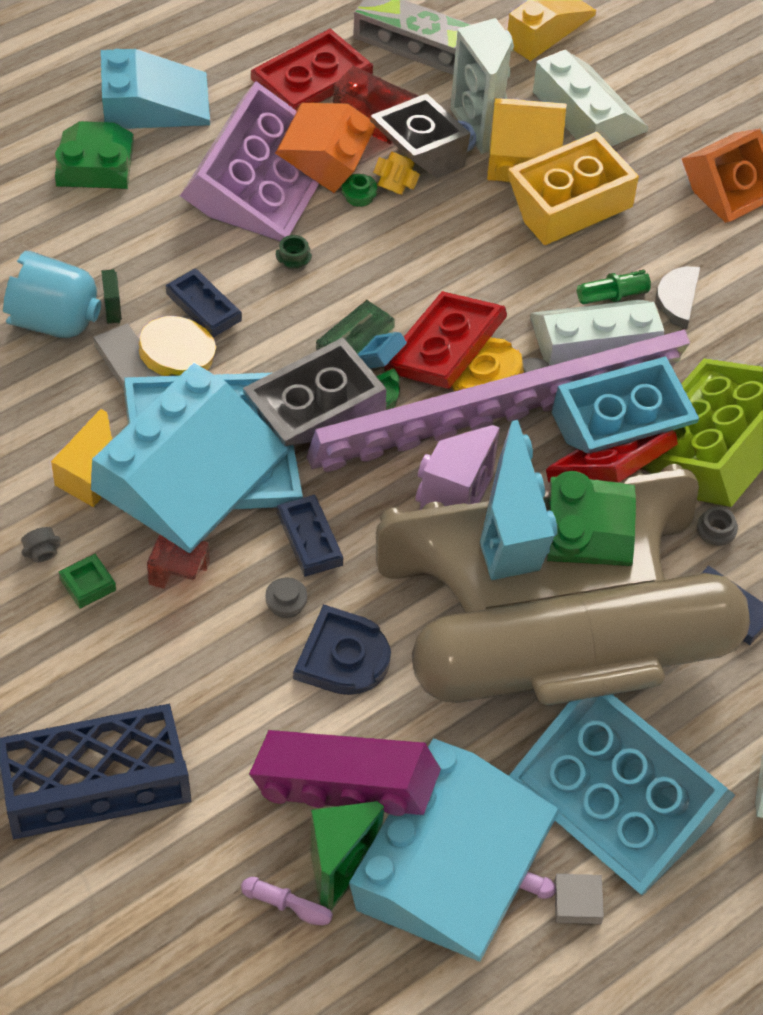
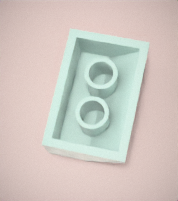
(480, 75)
(588, 99)
(594, 328)

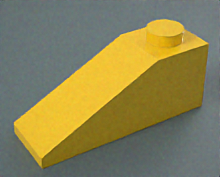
(543, 23)

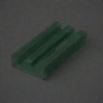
(363, 333)

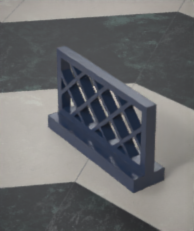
(98, 795)

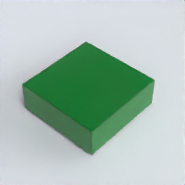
(87, 581)

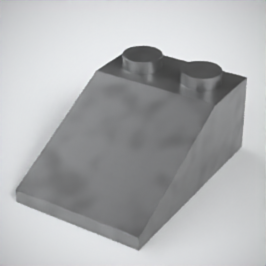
(317, 393)

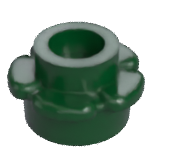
(293, 252)

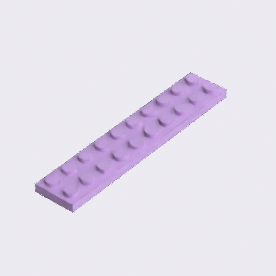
(475, 405)

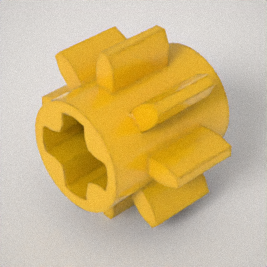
(396, 173)

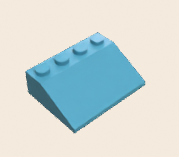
(187, 458)
(622, 788)
(459, 862)

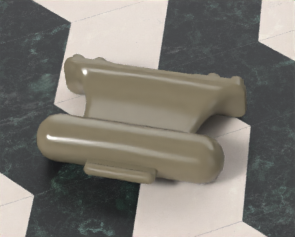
(570, 625)

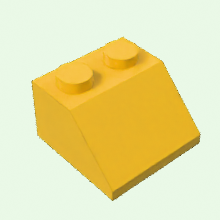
(522, 132)

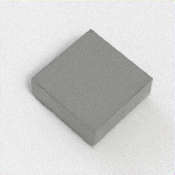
(578, 899)

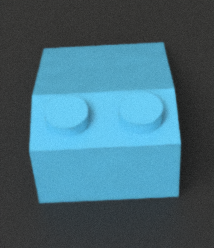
(152, 91)

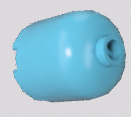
(51, 297)

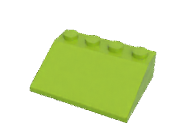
(728, 439)

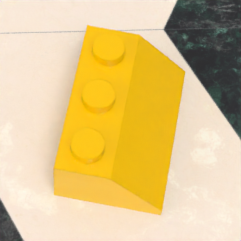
(572, 187)

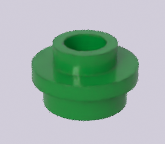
(359, 190)

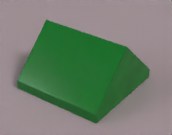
(339, 844)

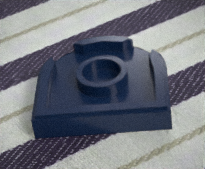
(343, 653)

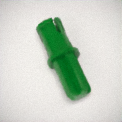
(614, 287)

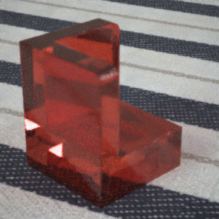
(171, 559)

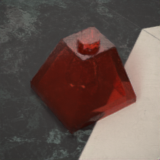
(369, 94)

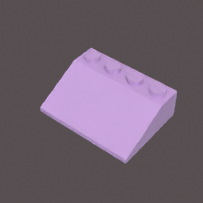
(242, 175)

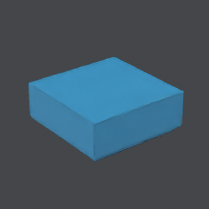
(382, 349)

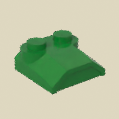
(94, 156)
(592, 520)

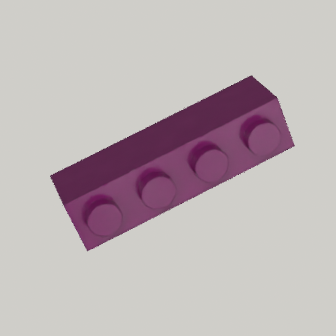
(345, 771)

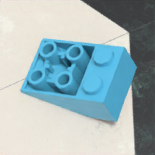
(516, 522)

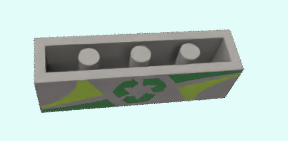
(409, 31)

